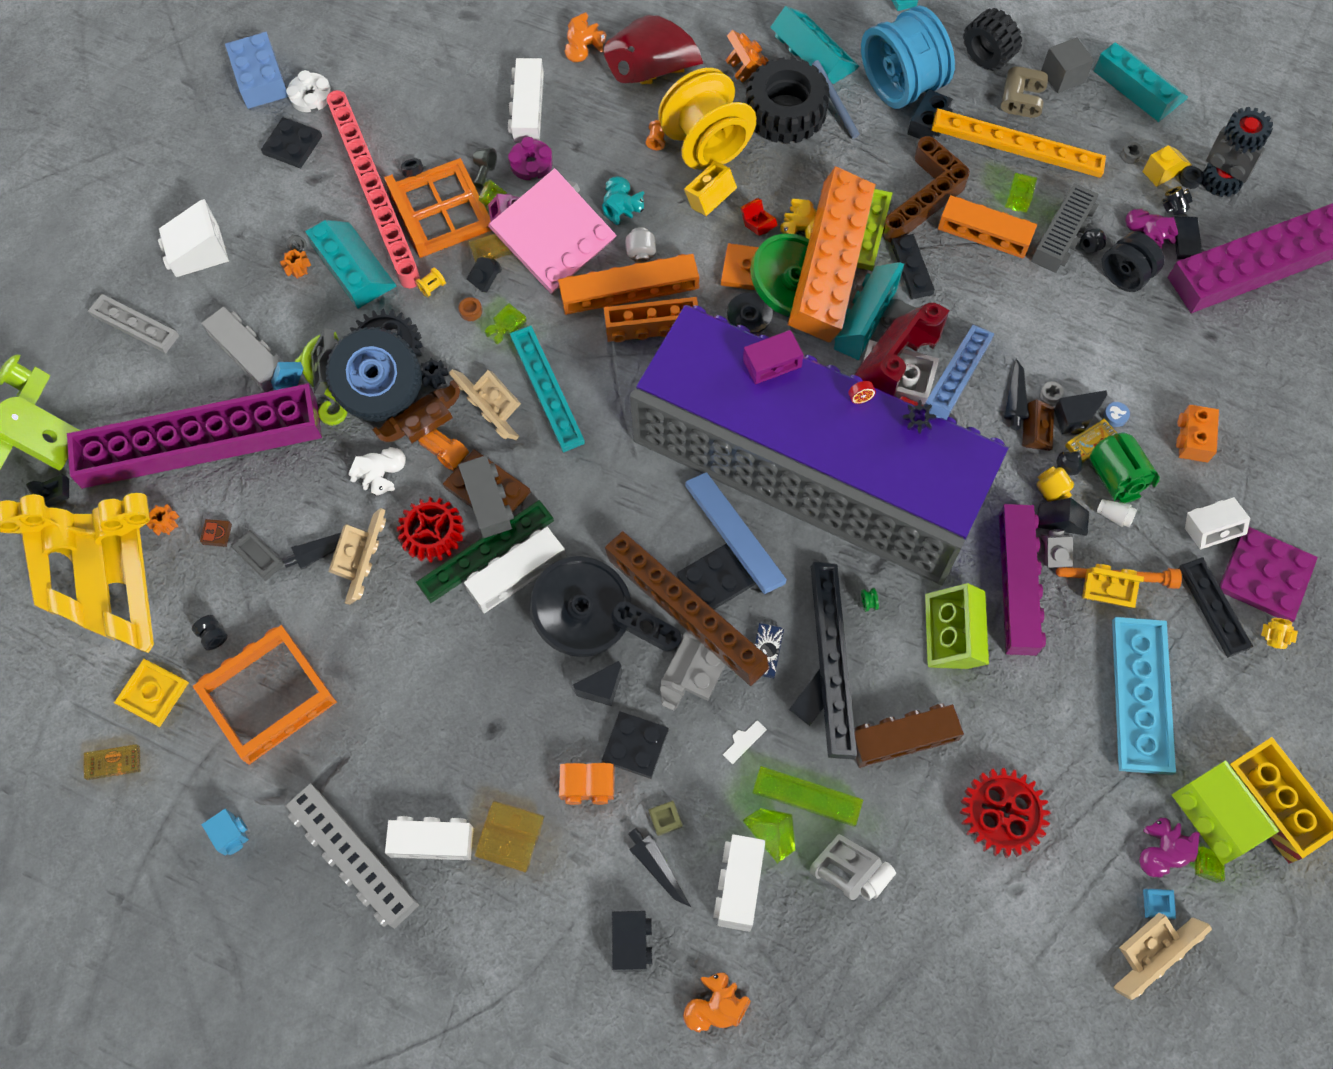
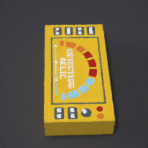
(1089, 439)

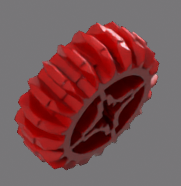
(417, 542)

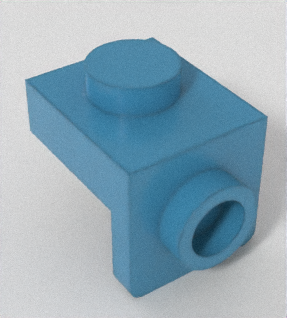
(286, 375)

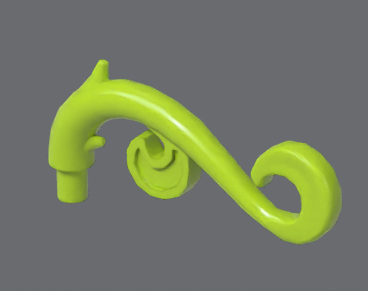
(306, 361)

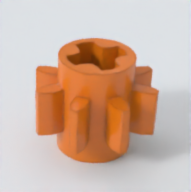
(295, 263)
(162, 519)

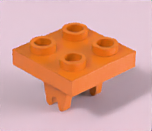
(746, 51)

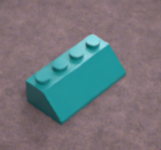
(812, 43)
(1138, 82)
(350, 261)
(868, 309)

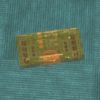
(112, 762)

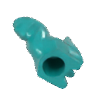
(618, 201)

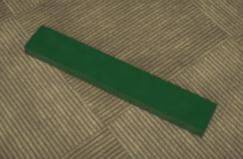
(483, 552)

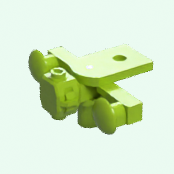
(24, 422)

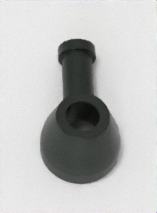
(486, 160)

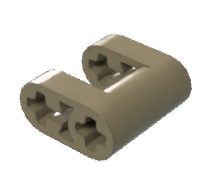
(1014, 89)

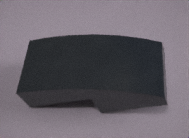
(810, 701)

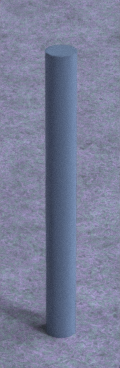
(849, 124)

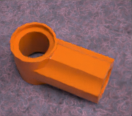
(448, 451)

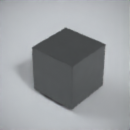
(1067, 65)

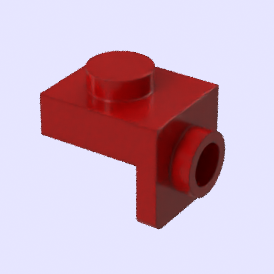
(757, 218)

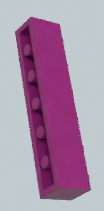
(1021, 580)

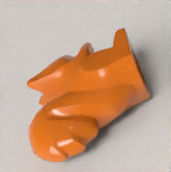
(580, 36)
(722, 1009)

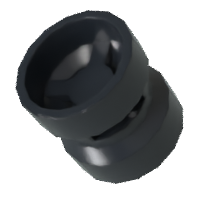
(209, 632)

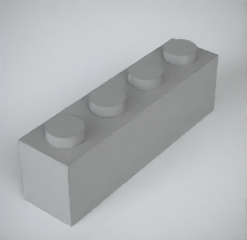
(242, 346)

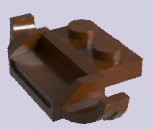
(421, 416)

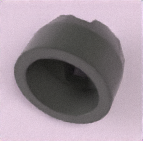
(299, 240)

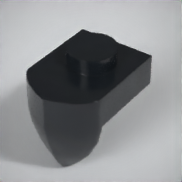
(484, 273)
(53, 490)

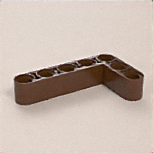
(949, 179)

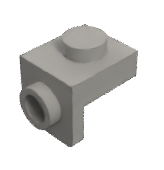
(1058, 549)

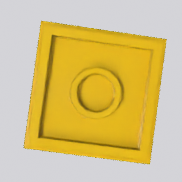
(151, 692)

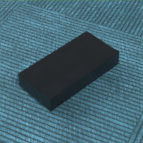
(1188, 238)

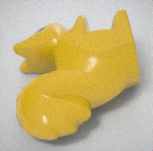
(801, 218)

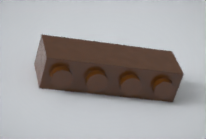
(907, 735)

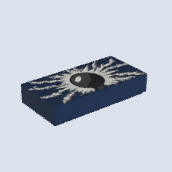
(769, 642)

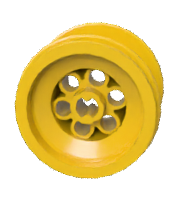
(704, 116)

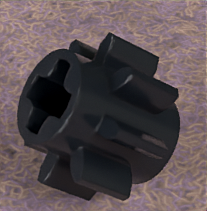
(1177, 200)
(433, 373)
(919, 409)

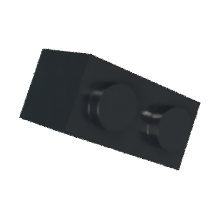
(630, 941)

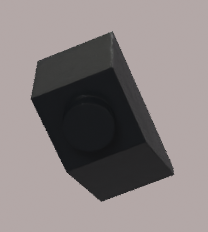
(1077, 411)

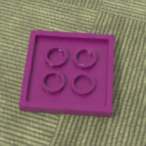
(1268, 574)

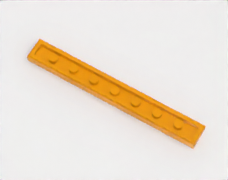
(1019, 143)

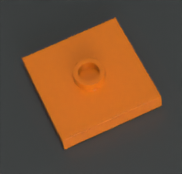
(737, 266)

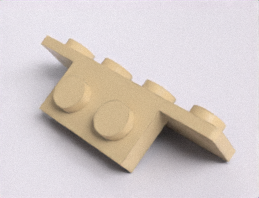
(492, 399)
(354, 553)
(1155, 950)

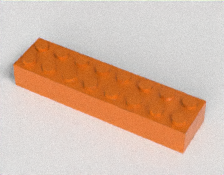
(832, 255)

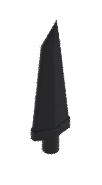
(1017, 398)
(312, 551)
(653, 860)

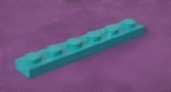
(547, 389)

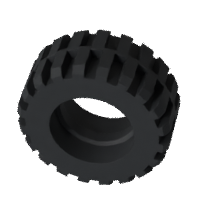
(792, 79)

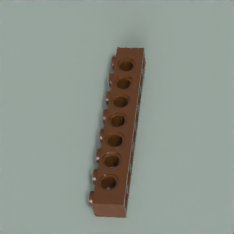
(687, 608)

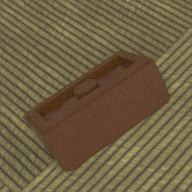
(1039, 426)

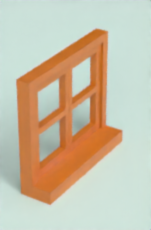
(411, 219)

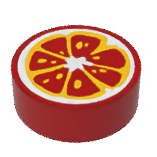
(862, 392)

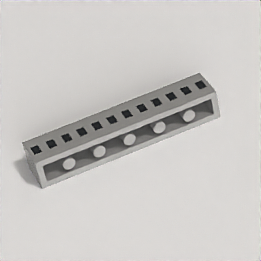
(352, 856)

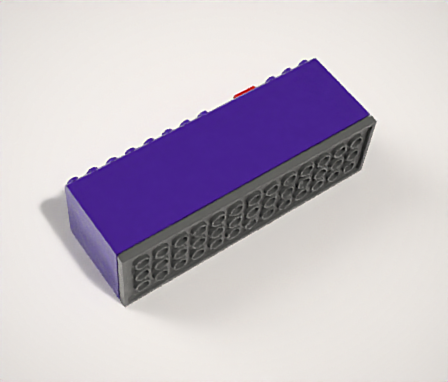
(812, 449)

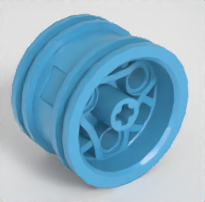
(907, 56)

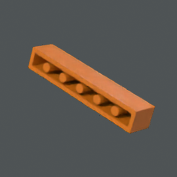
(629, 283)

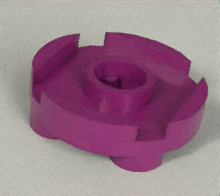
(530, 148)

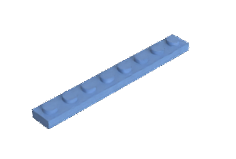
(959, 372)

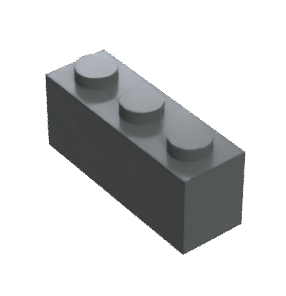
(486, 496)

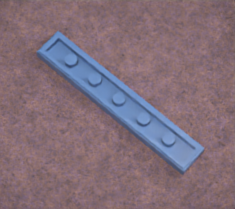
(735, 533)

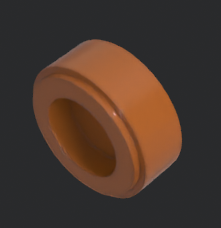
(470, 309)

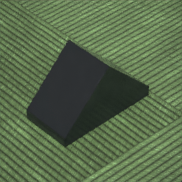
(1064, 515)
(601, 685)

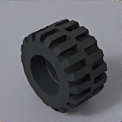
(992, 39)

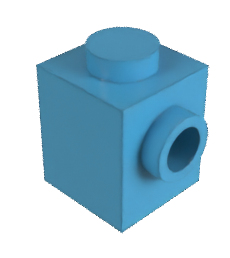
(226, 832)

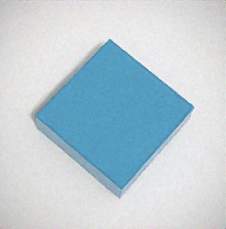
(1159, 901)

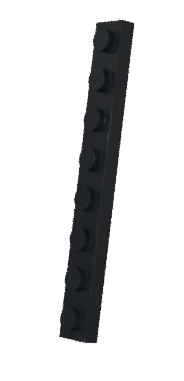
(833, 661)

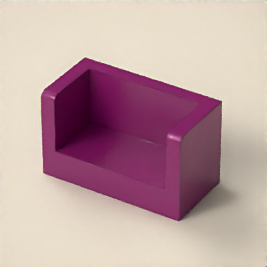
(773, 357)

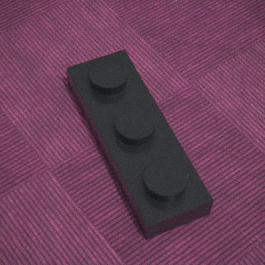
(914, 269)

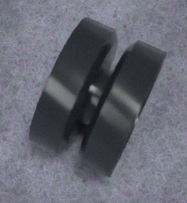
(1132, 261)

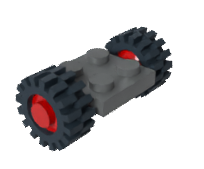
(1236, 151)

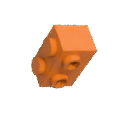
(1198, 433)

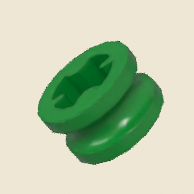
(869, 599)

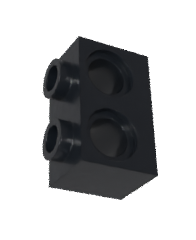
(923, 118)

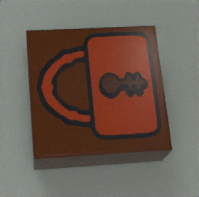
(216, 533)

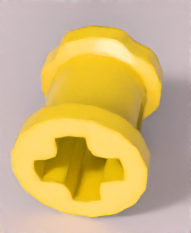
(423, 285)

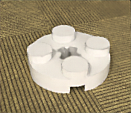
(305, 82)

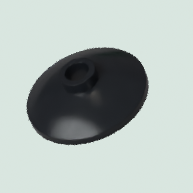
(749, 305)

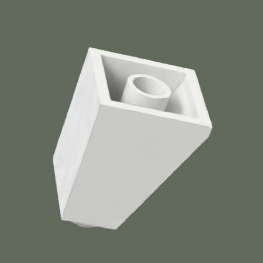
(192, 241)

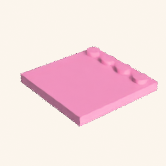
(552, 230)

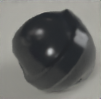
(1093, 240)
(1070, 462)

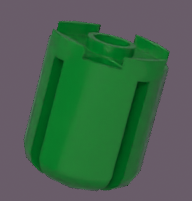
(1123, 467)

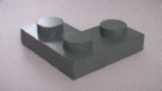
(319, 357)

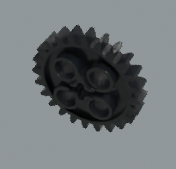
(389, 322)

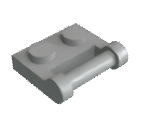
(849, 858)

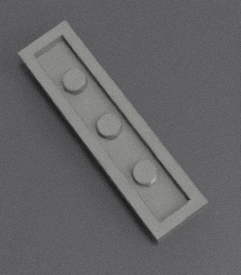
(133, 323)

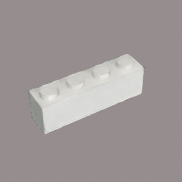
(527, 99)
(514, 570)

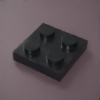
(291, 142)
(635, 744)

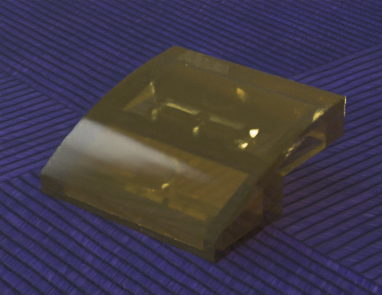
(509, 836)

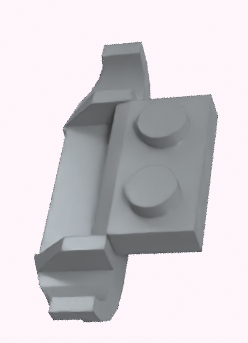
(691, 670)

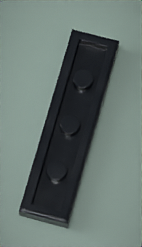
(1215, 607)

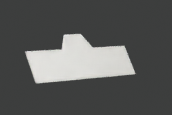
(743, 741)

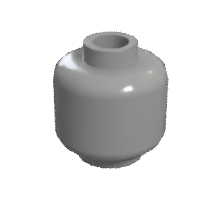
(640, 245)

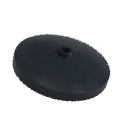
(580, 584)

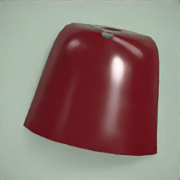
(658, 49)

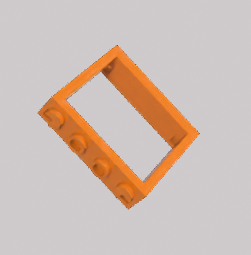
(285, 726)

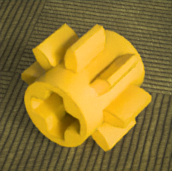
(1279, 633)

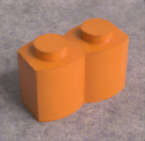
(586, 782)

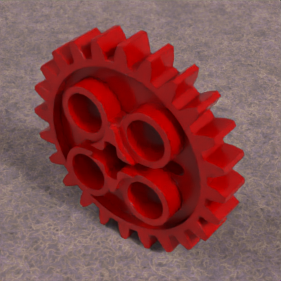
(1000, 836)

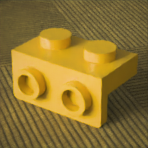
(1112, 586)

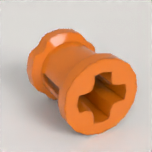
(656, 138)

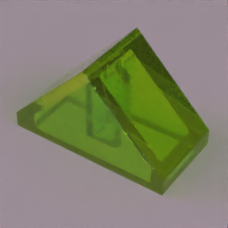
(775, 829)

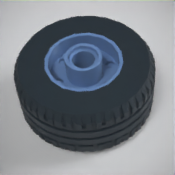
(358, 358)

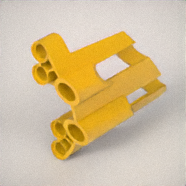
(103, 552)

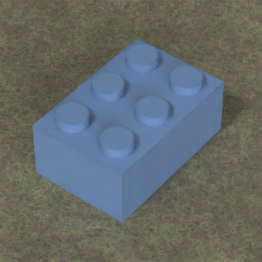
(256, 70)

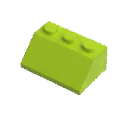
(957, 627)
(1225, 813)

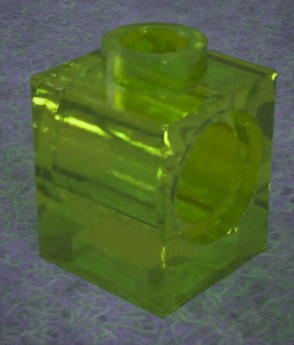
(1021, 192)

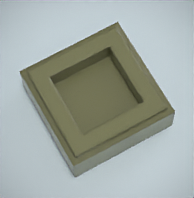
(665, 818)

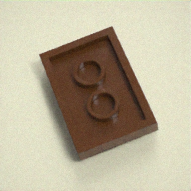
(514, 490)

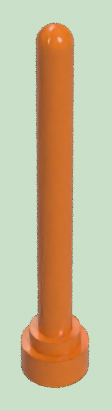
(1171, 578)

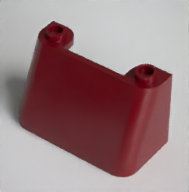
(913, 330)

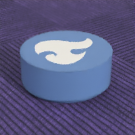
(1116, 414)

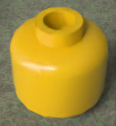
(1055, 484)

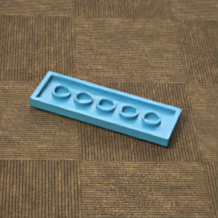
(1143, 696)

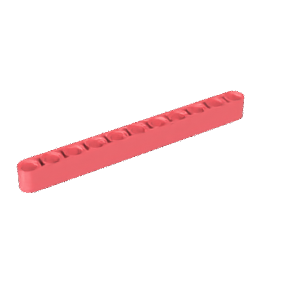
(373, 189)

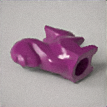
(1153, 225)
(1174, 849)

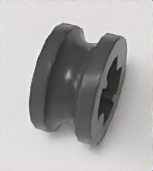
(1129, 158)

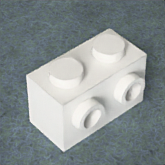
(1217, 523)

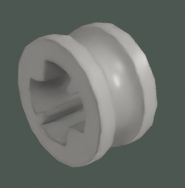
(1056, 388)

